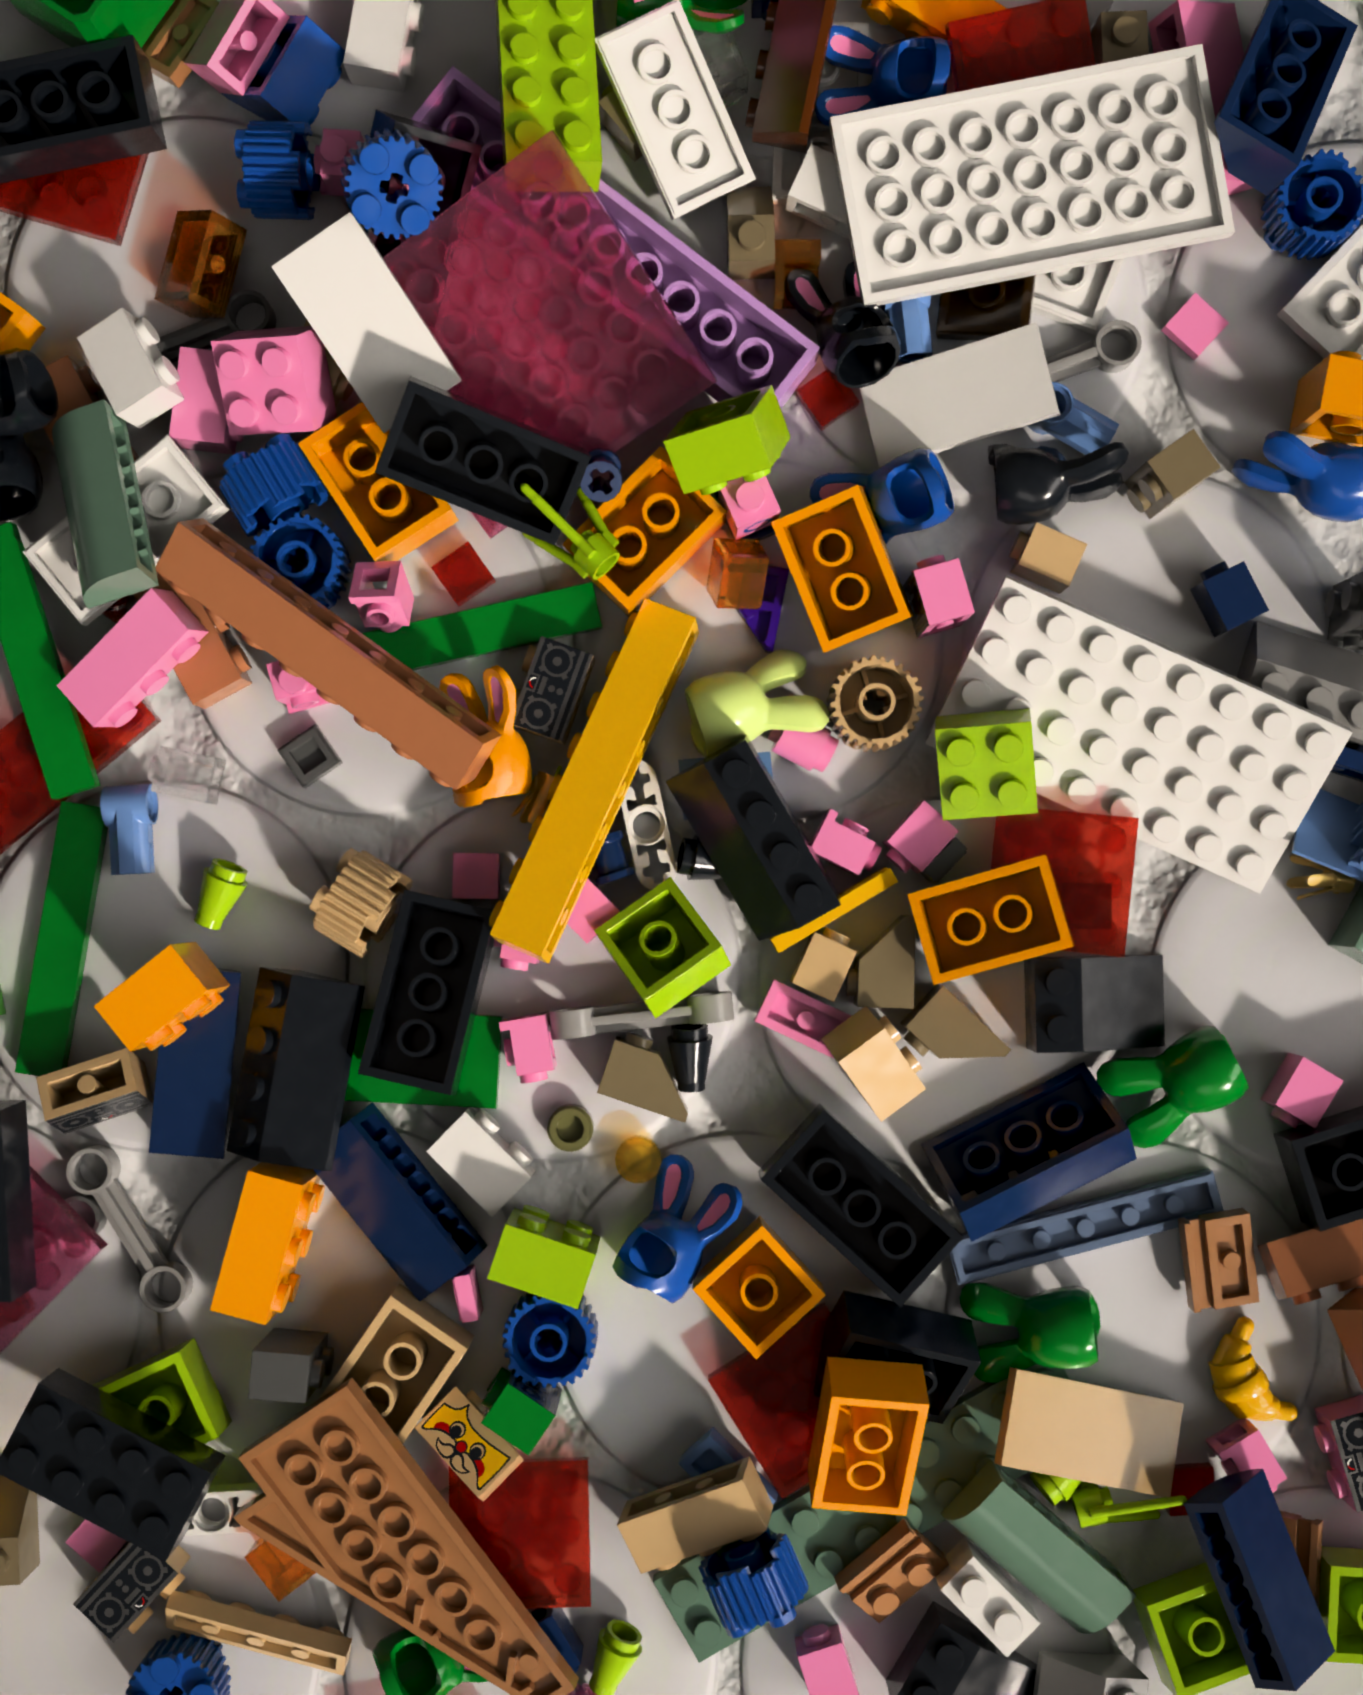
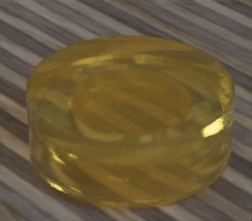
(638, 1159)

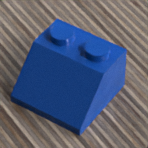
(294, 74)

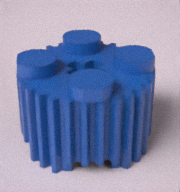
(276, 170)
(1314, 207)
(407, 209)
(270, 484)
(323, 549)
(549, 1360)
(755, 1583)
(182, 1668)

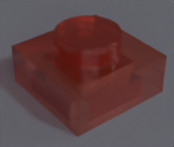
(463, 574)

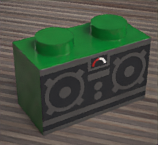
(519, 1410)

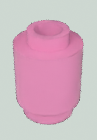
(804, 748)

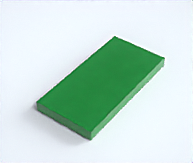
(477, 1083)

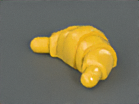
(1242, 1382)

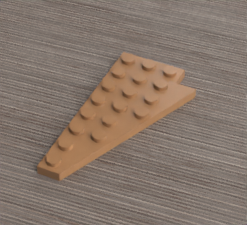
(373, 1523)

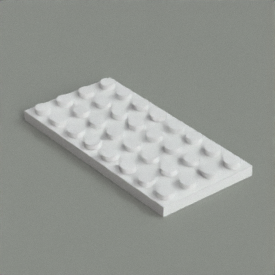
(1032, 176)
(1149, 733)

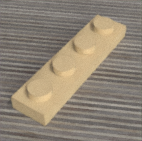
(244, 1628)

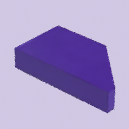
(765, 620)

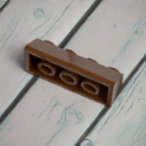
(790, 72)

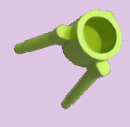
(592, 552)
(1096, 1507)

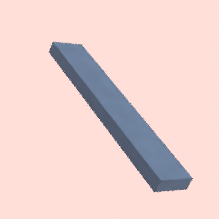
(1086, 1226)

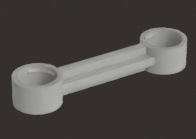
(1090, 355)
(594, 1020)
(129, 1227)

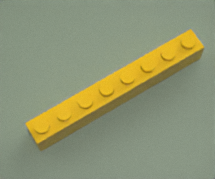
(594, 781)

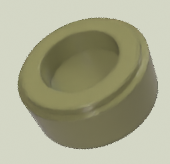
(570, 1127)

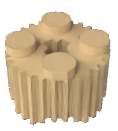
(885, 682)
(359, 901)

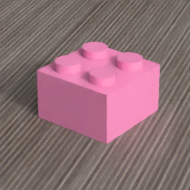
(274, 381)

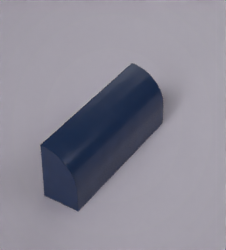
(196, 1082)
(399, 1204)
(1260, 1580)

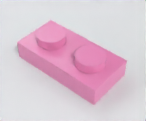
(799, 1016)

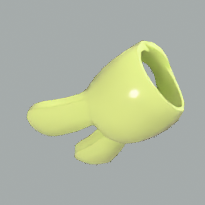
(735, 703)

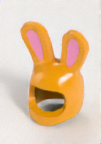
(509, 764)

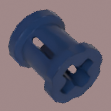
(599, 488)
(611, 861)

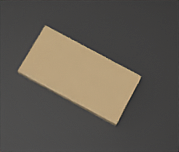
(1089, 1433)

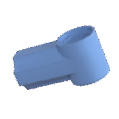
(912, 326)
(1077, 424)
(130, 816)

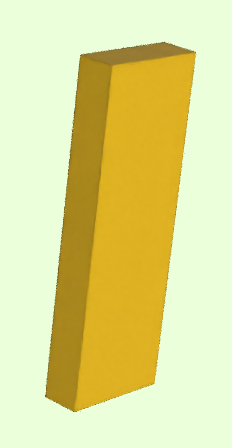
(849, 900)

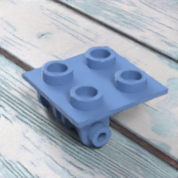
(1332, 834)

